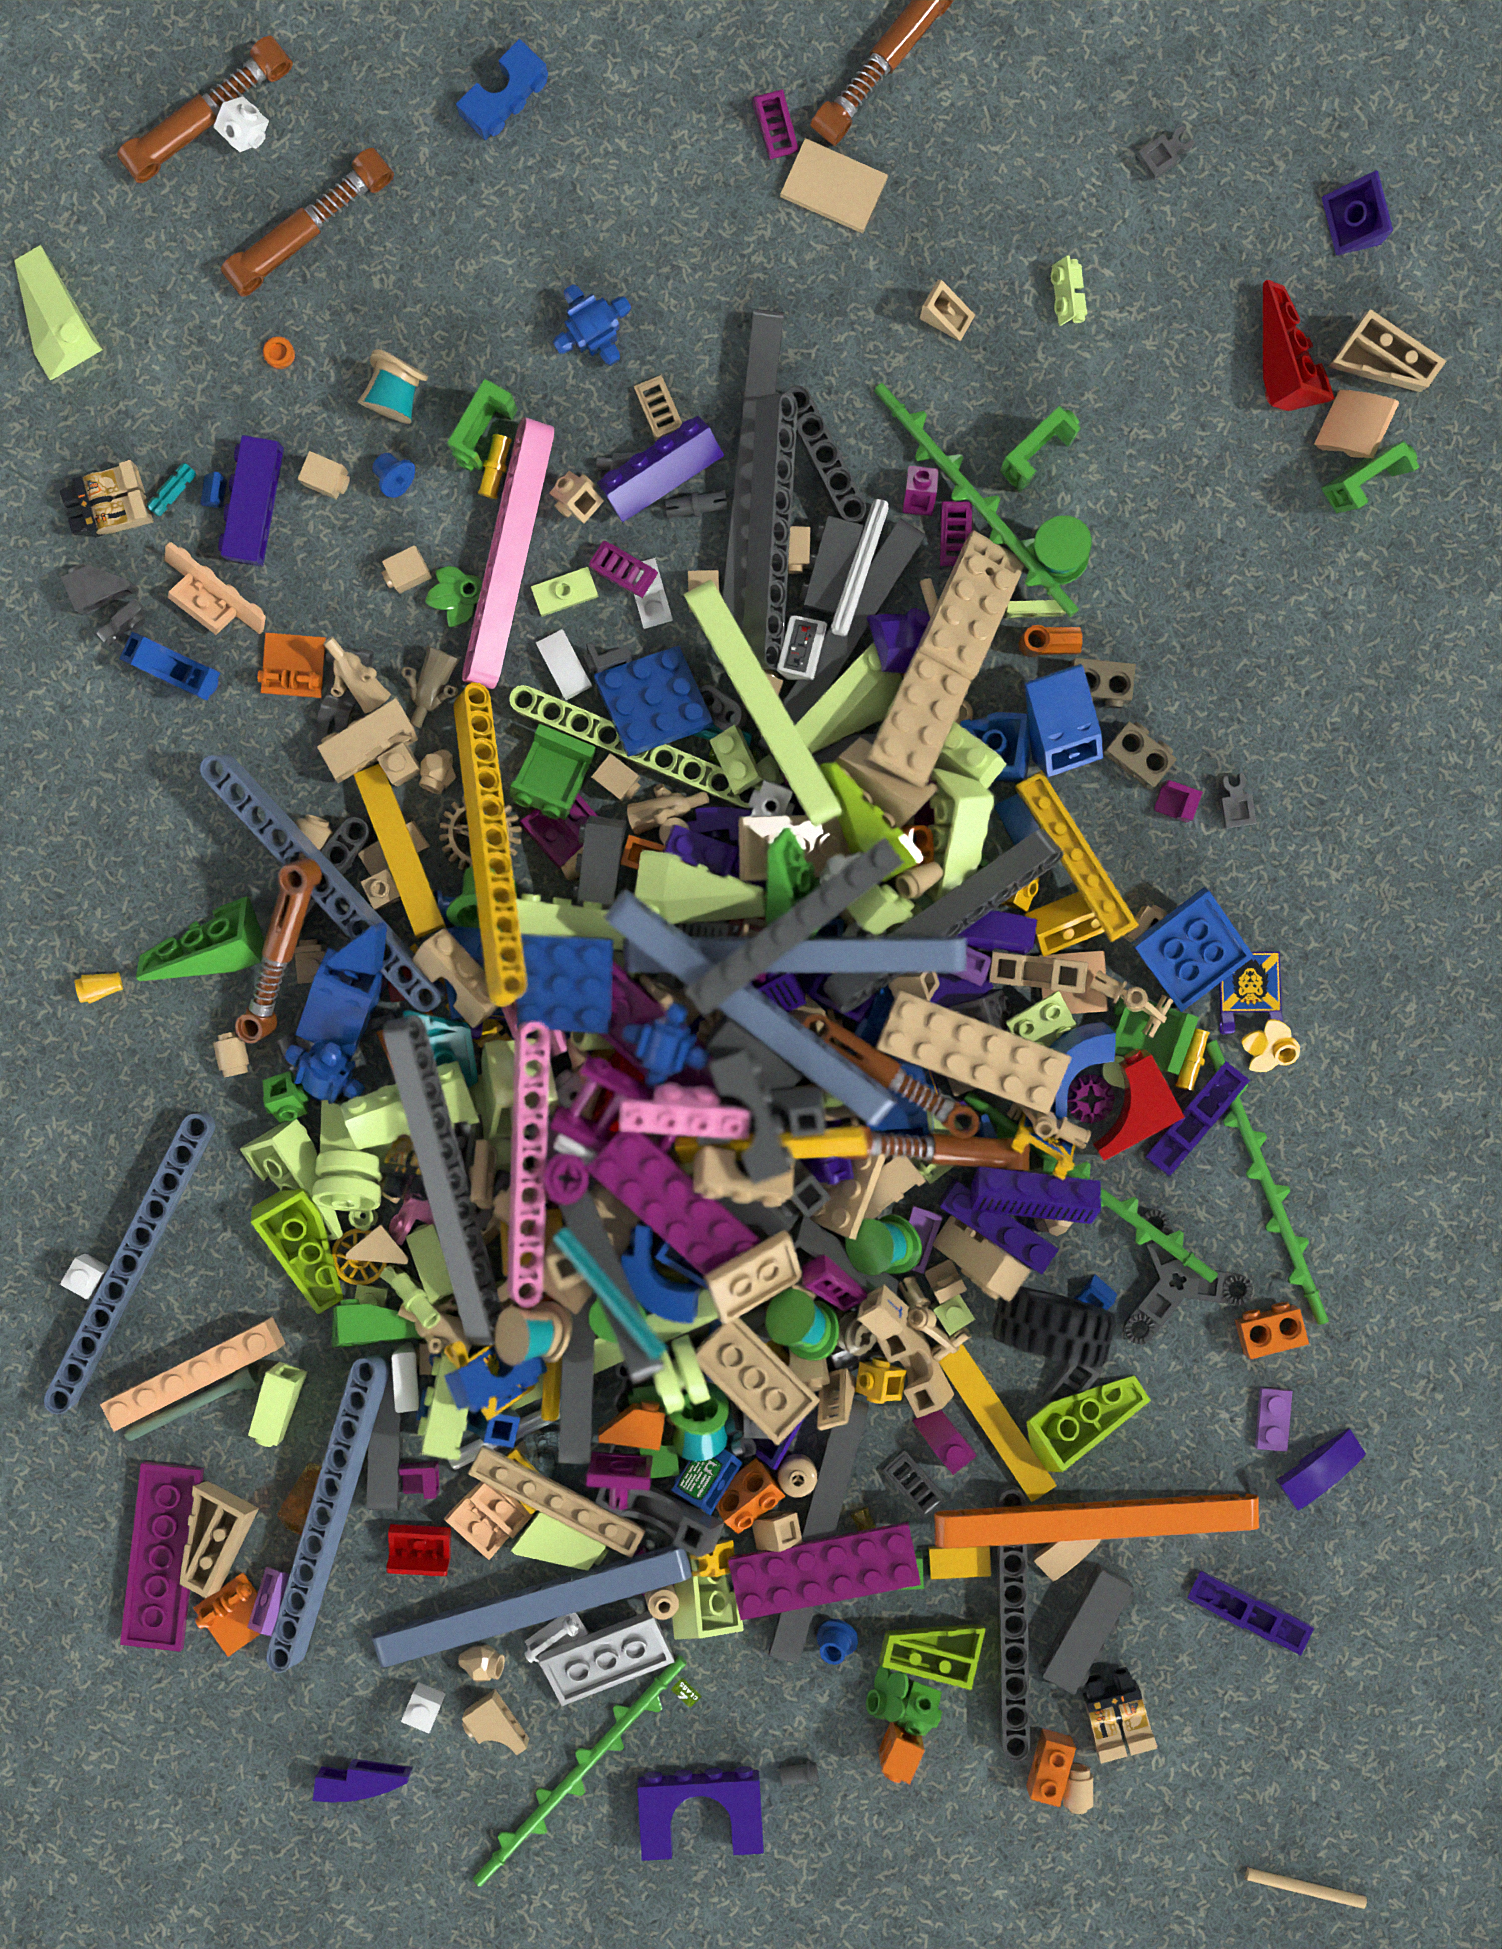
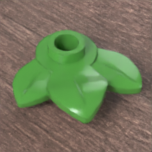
(450, 595)
(888, 1695)

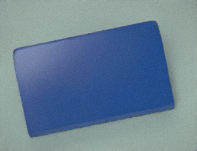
(1016, 818)

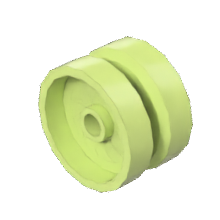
(347, 1181)
(680, 1373)

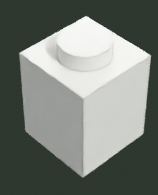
(84, 1276)
(423, 1707)

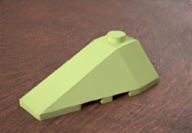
(54, 321)
(851, 703)
(693, 894)
(289, 1161)
(705, 1607)

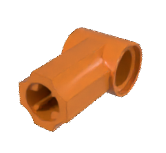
(1053, 641)

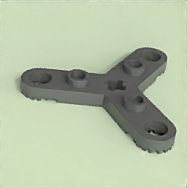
(1163, 1298)

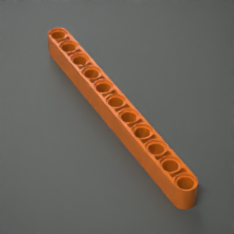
(1095, 1520)

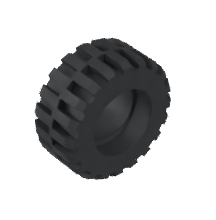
(1055, 1327)

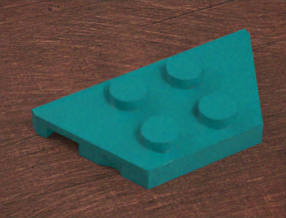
(450, 1043)

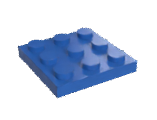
(653, 701)
(1192, 949)
(567, 983)

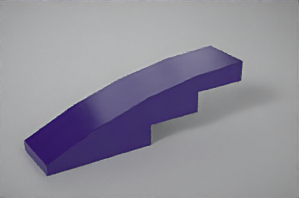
(1198, 1119)
(1251, 1612)

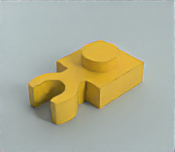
(716, 1562)

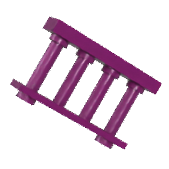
(597, 1134)

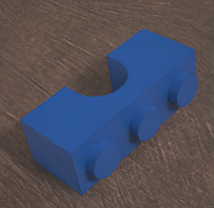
(488, 110)
(475, 1384)

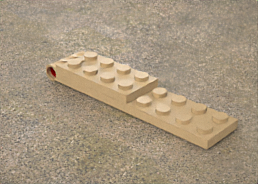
(947, 659)

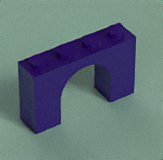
(735, 1790)

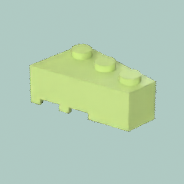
(444, 1423)

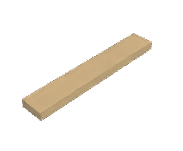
(556, 1501)

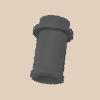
(799, 1774)

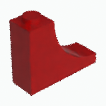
(1146, 1105)

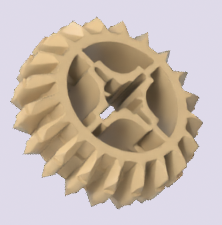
(454, 828)

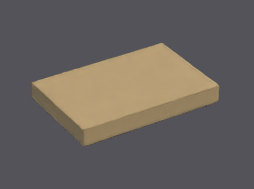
(834, 185)
(753, 1277)

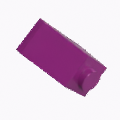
(945, 1440)

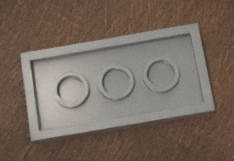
(606, 1658)

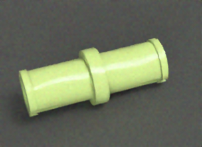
(415, 1300)

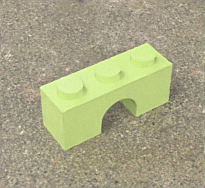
(883, 910)

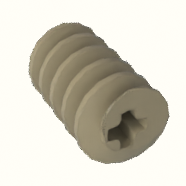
(852, 1333)

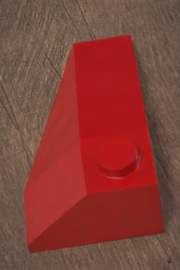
(1288, 369)

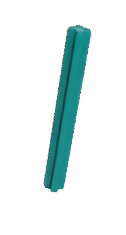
(609, 1293)

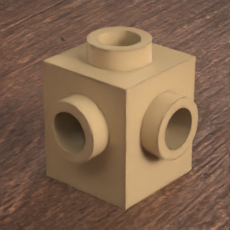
(576, 496)

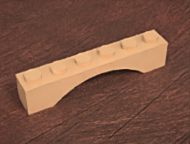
(193, 1374)

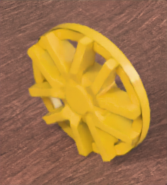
(356, 1264)

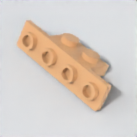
(208, 597)

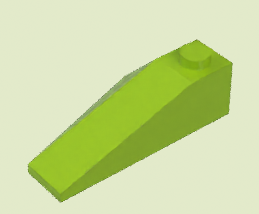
(863, 822)
(299, 1241)
(1077, 1423)

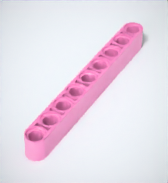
(508, 553)
(521, 1179)

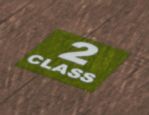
(686, 1692)

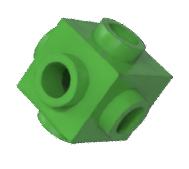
(284, 1097)
(920, 1709)

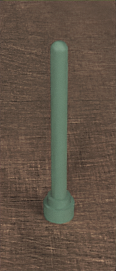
(244, 1378)

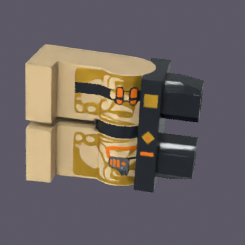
(108, 501)
(403, 1169)
(1114, 1705)

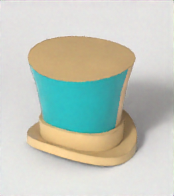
(391, 387)
(533, 1332)

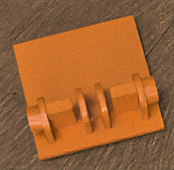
(292, 665)
(229, 1613)

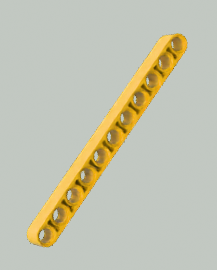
(484, 855)

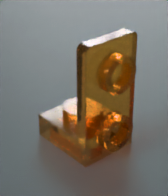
(297, 1504)

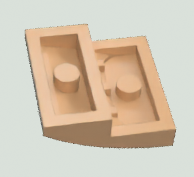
(1356, 423)
(1092, 999)
(487, 1518)

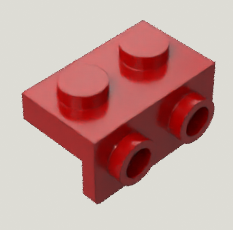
(419, 1550)

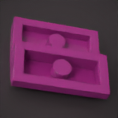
(558, 836)

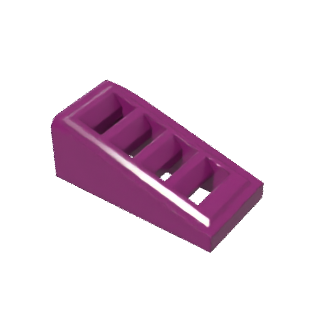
(770, 99)
(953, 507)
(607, 559)
(822, 1269)

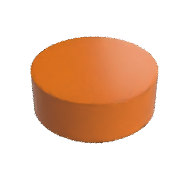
(278, 352)

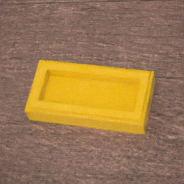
(959, 1562)

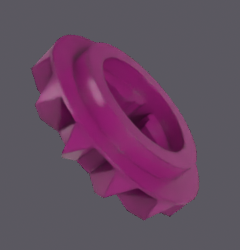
(1080, 1088)
(571, 1166)

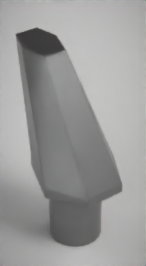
(615, 462)

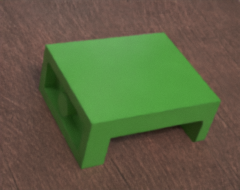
(475, 420)
(1015, 466)
(1345, 490)
(552, 772)
(1169, 1041)

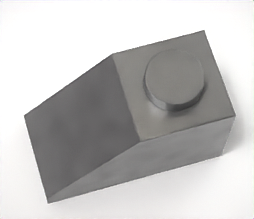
(94, 588)

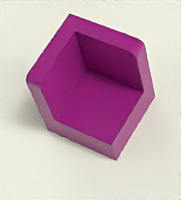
(1177, 801)
(420, 1478)

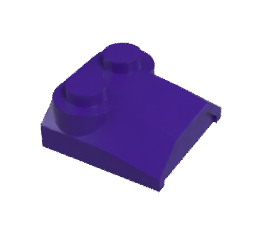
(897, 637)

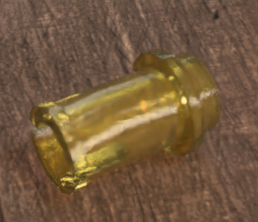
(863, 1519)

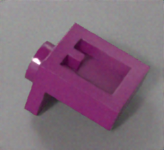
(920, 490)

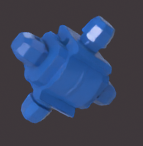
(591, 325)
(666, 1045)
(324, 1072)

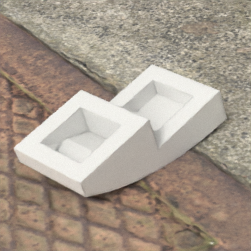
(654, 605)
(564, 664)

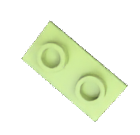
(1066, 277)

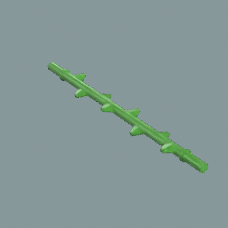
(985, 506)
(1274, 1193)
(1126, 1209)
(586, 1759)

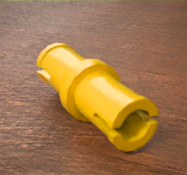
(494, 466)
(1193, 1060)

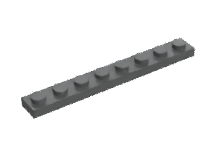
(793, 927)

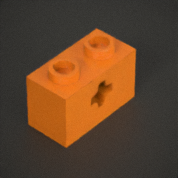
(1050, 1767)

